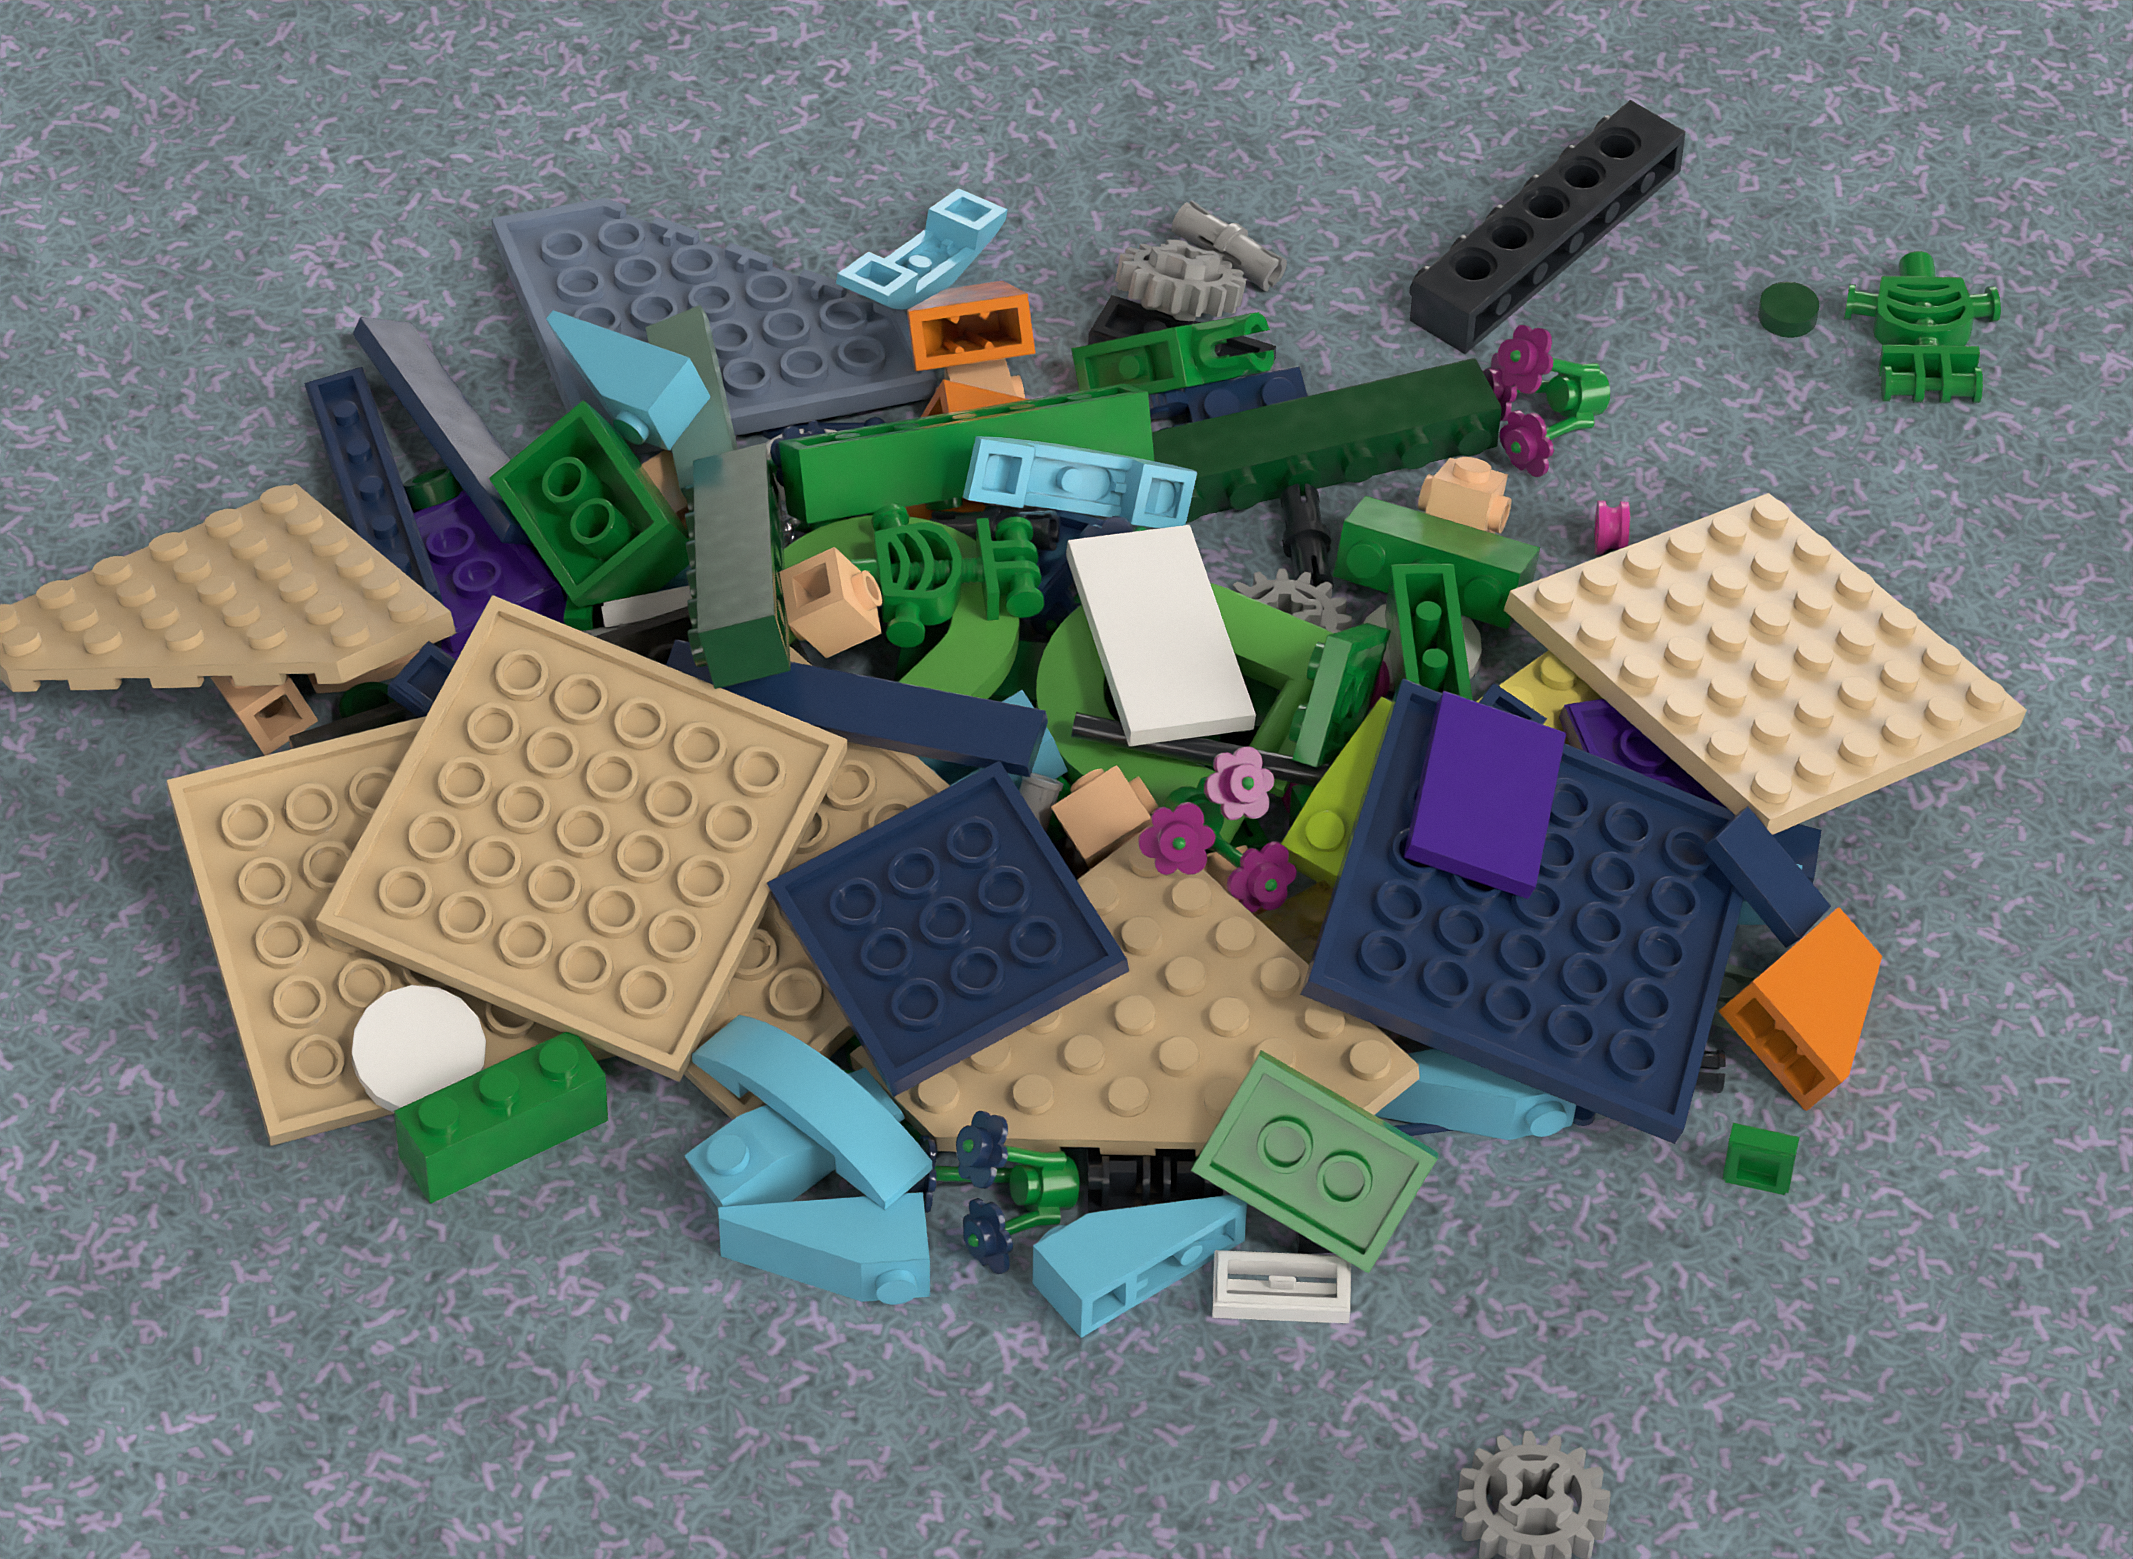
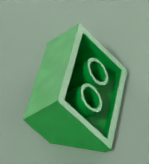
(593, 511)

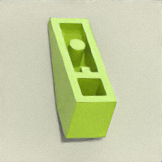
(1326, 820)

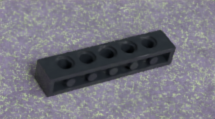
(1546, 226)

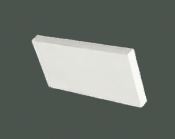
(1160, 635)

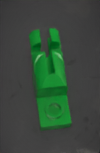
(1172, 356)

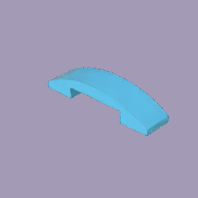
(931, 260)
(1078, 481)
(819, 1100)

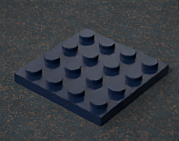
(947, 928)

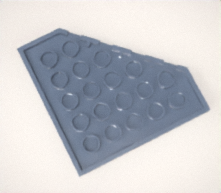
(782, 340)

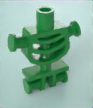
(1925, 330)
(906, 559)

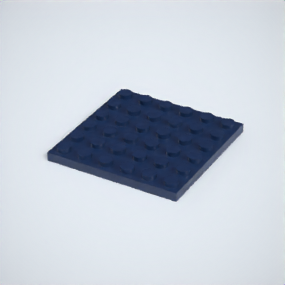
(1582, 988)

